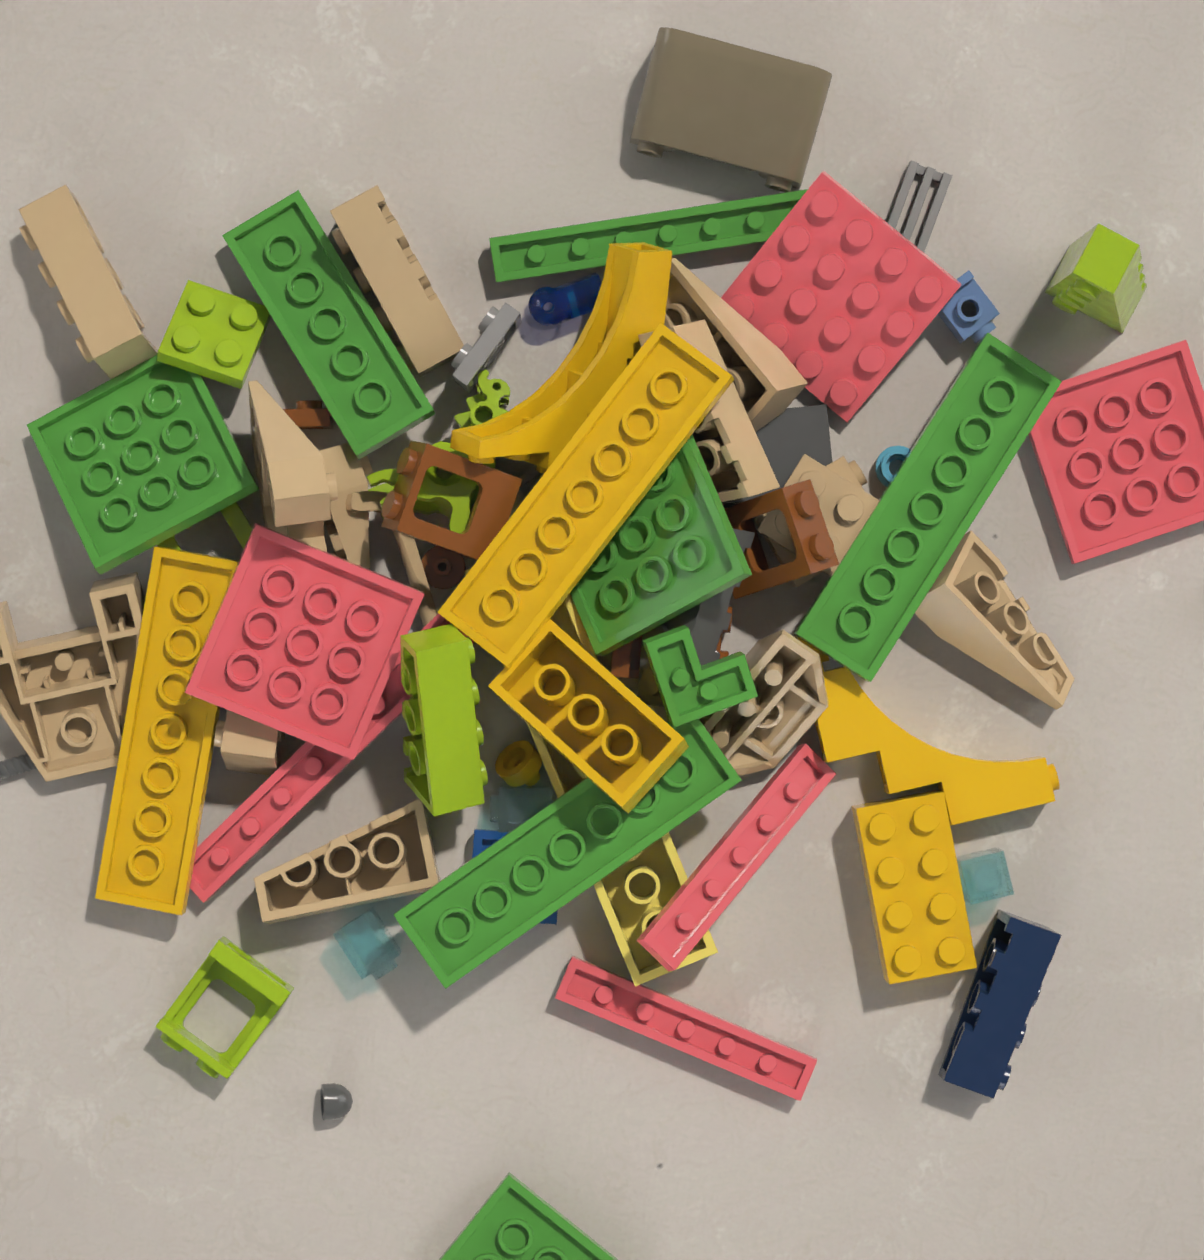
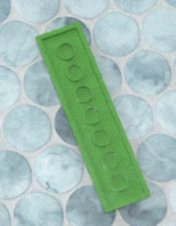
(928, 507)
(555, 860)

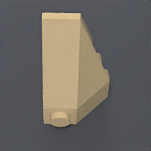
(759, 368)
(348, 529)
(983, 619)

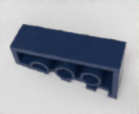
(999, 1004)

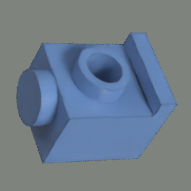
(965, 327)

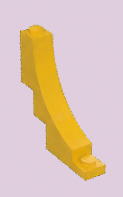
(970, 786)

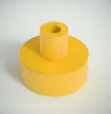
(519, 764)

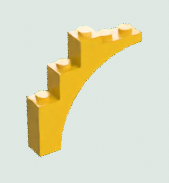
(627, 305)

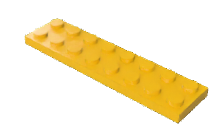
(586, 495)
(164, 739)

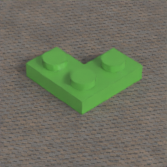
(693, 689)

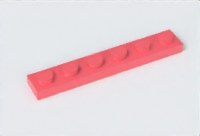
(736, 857)
(686, 1028)

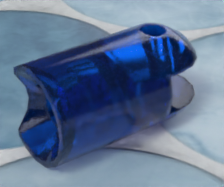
(567, 300)

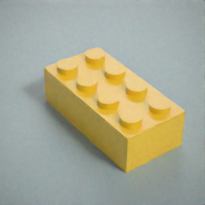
(589, 716)
(914, 886)

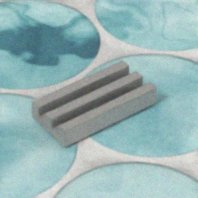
(929, 174)

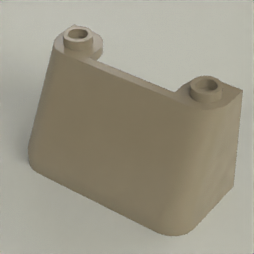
(730, 106)

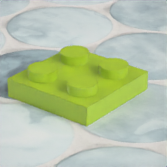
(214, 334)

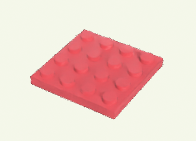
(840, 294)
(1124, 451)
(304, 641)

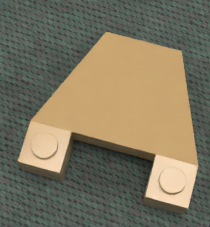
(289, 472)
(72, 688)

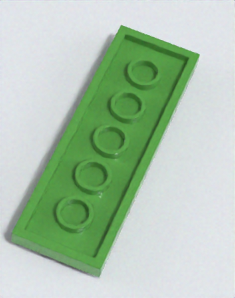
(328, 325)

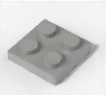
(495, 332)

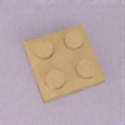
(841, 504)

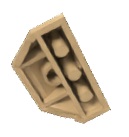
(788, 702)

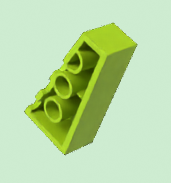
(1100, 278)
(442, 720)

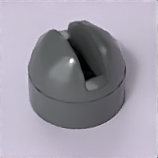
(335, 1101)

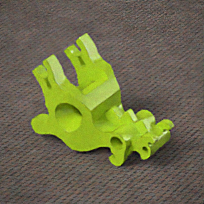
(443, 490)

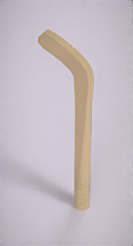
(370, 501)

